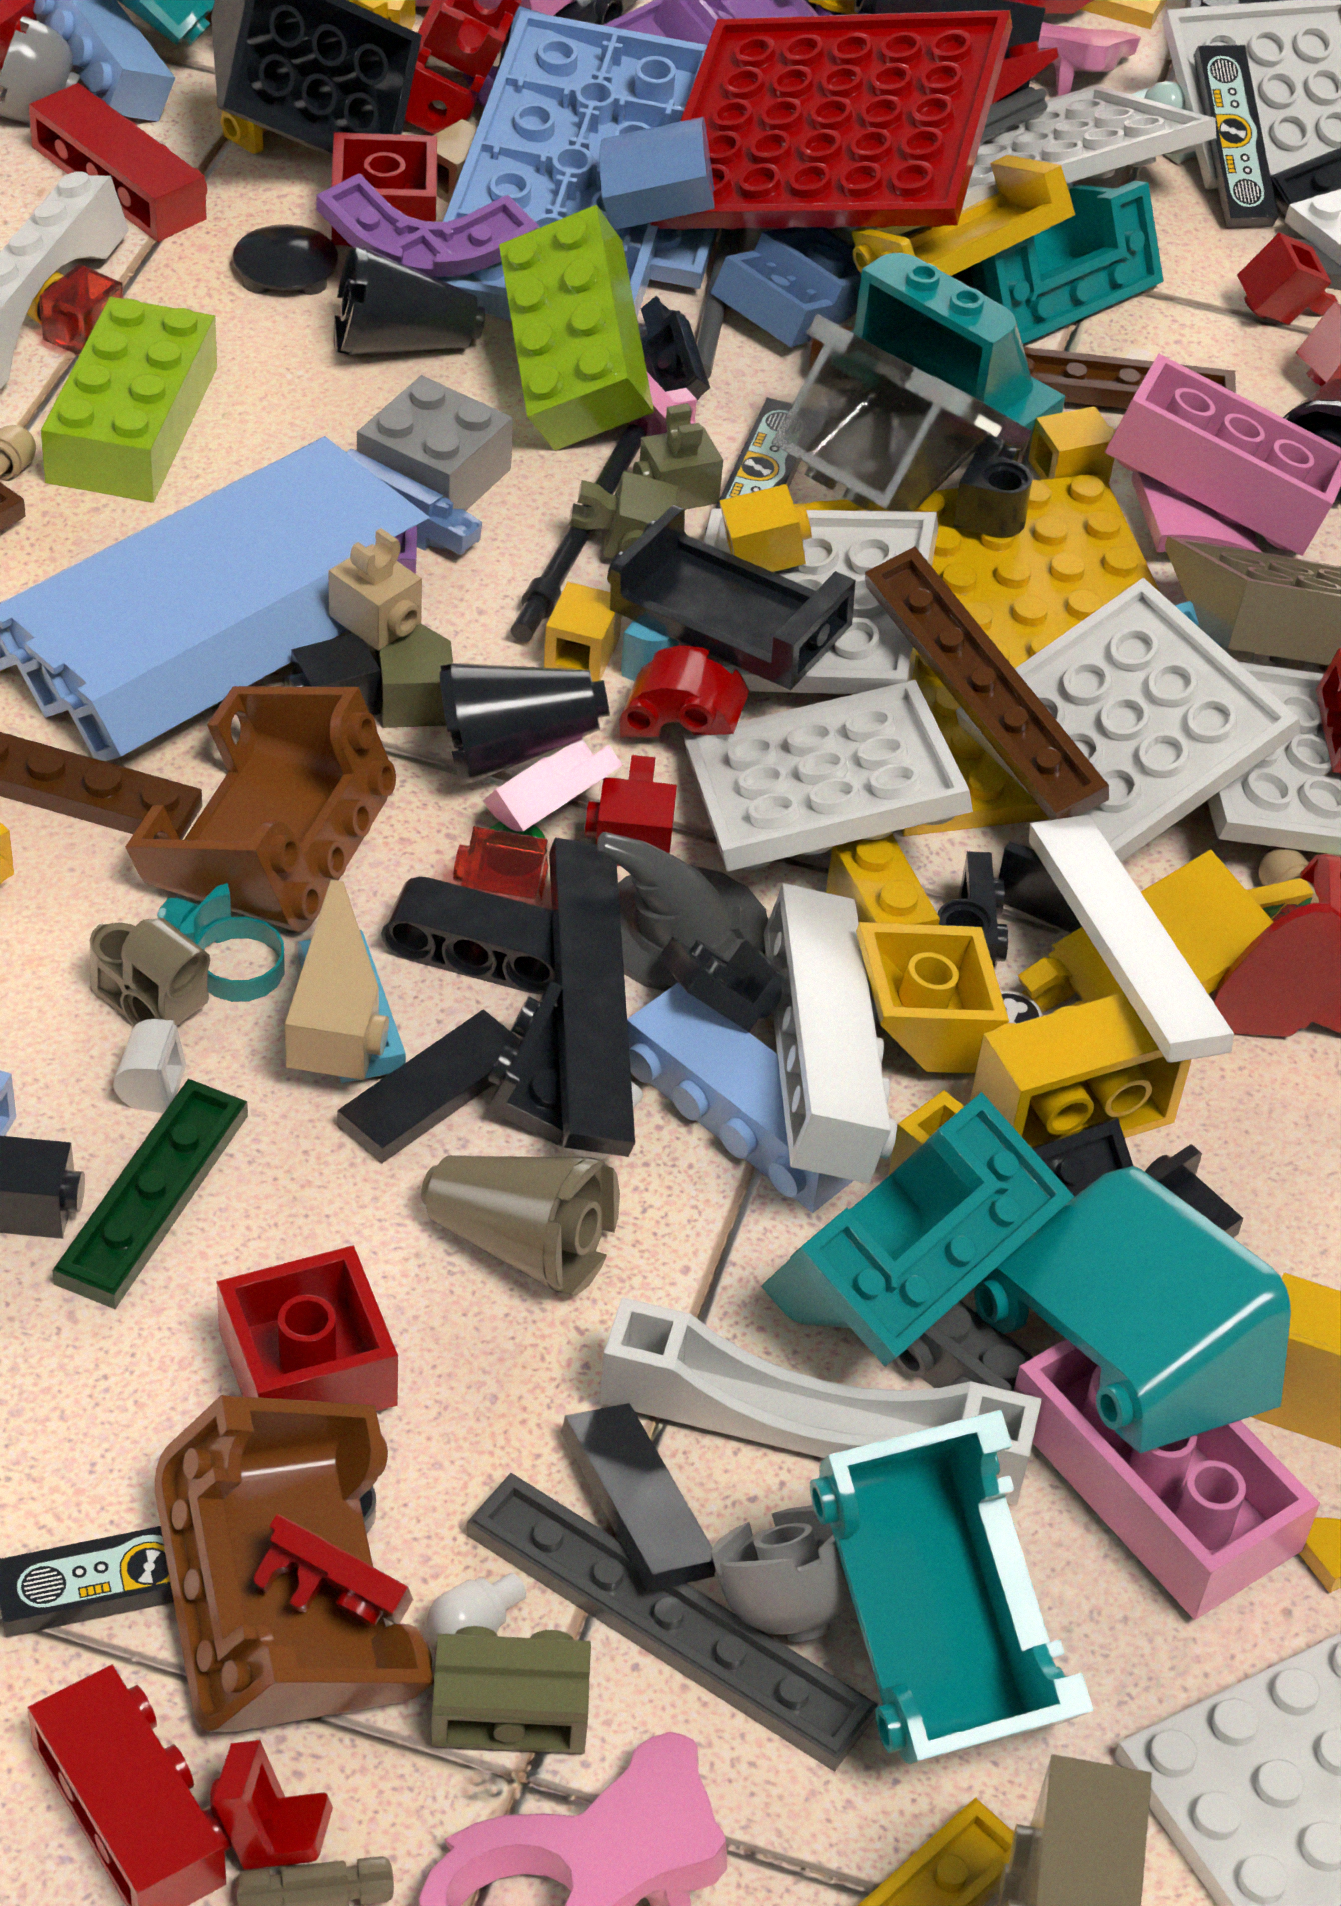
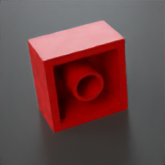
(395, 165)
(309, 1332)

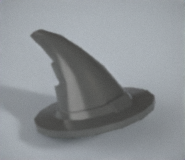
(677, 901)

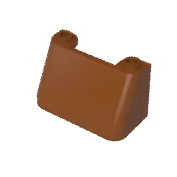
(247, 1650)

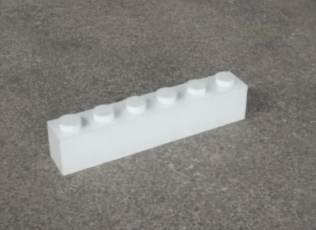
(827, 1038)

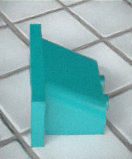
(1079, 263)
(951, 335)
(922, 1234)

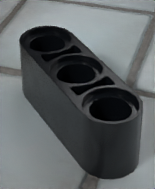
(472, 934)

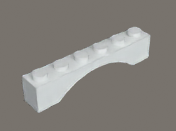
(73, 222)
(690, 1375)

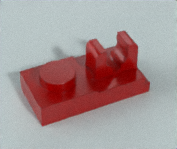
(363, 1589)

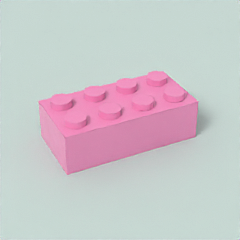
(1229, 455)
(1194, 1511)

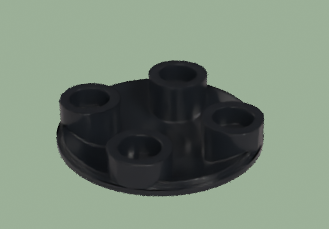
(285, 259)

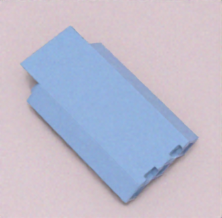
(197, 598)

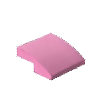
(1186, 518)

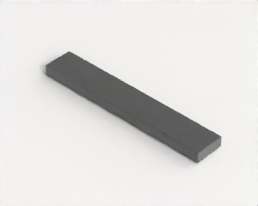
(673, 1623)

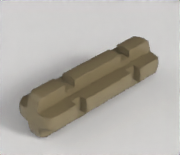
(318, 1884)

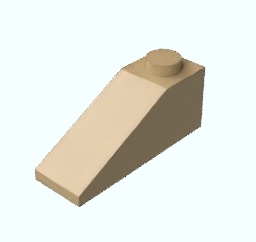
(336, 1002)

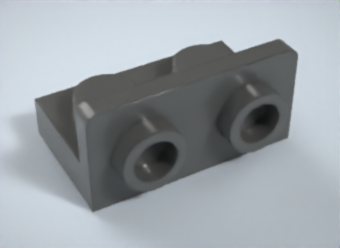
(964, 1350)

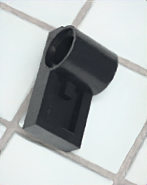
(979, 904)

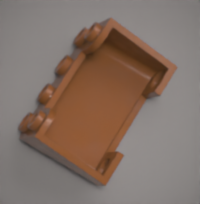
(287, 811)

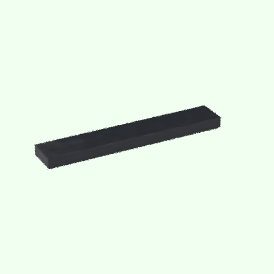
(592, 1000)

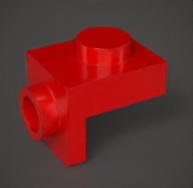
(258, 1816)

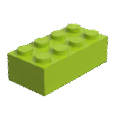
(575, 328)
(130, 399)

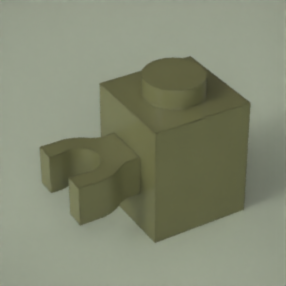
(683, 458)
(625, 513)

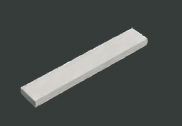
(1131, 940)

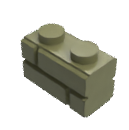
(511, 1691)

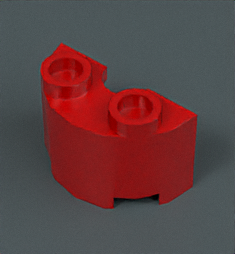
(683, 689)

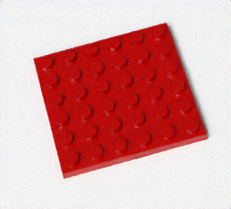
(844, 117)

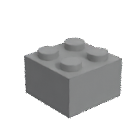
(441, 441)

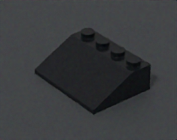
(312, 68)

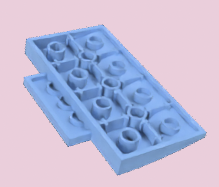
(542, 134)

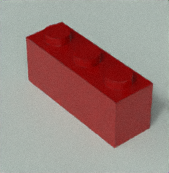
(129, 1792)

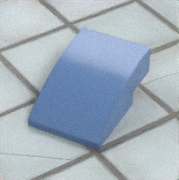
(656, 173)
(791, 281)

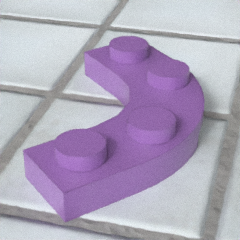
(430, 247)

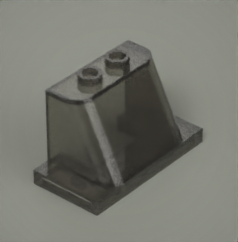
(883, 424)

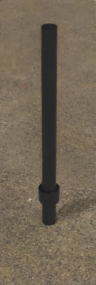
(545, 590)

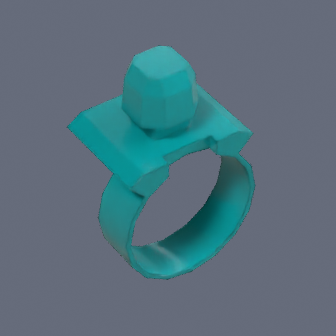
(213, 923)

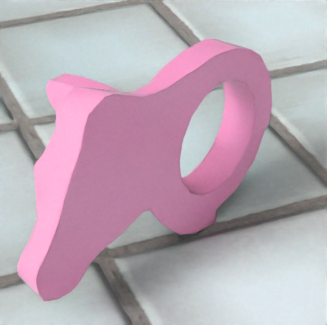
(1085, 50)
(637, 1840)

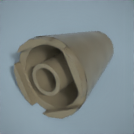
(529, 1212)

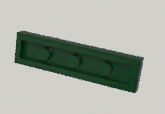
(150, 1194)

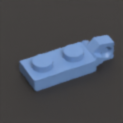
(446, 526)

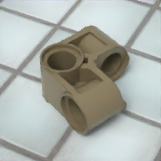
(148, 970)

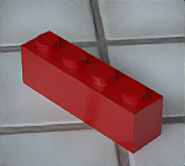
(89, 136)

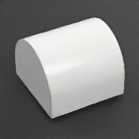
(151, 1066)

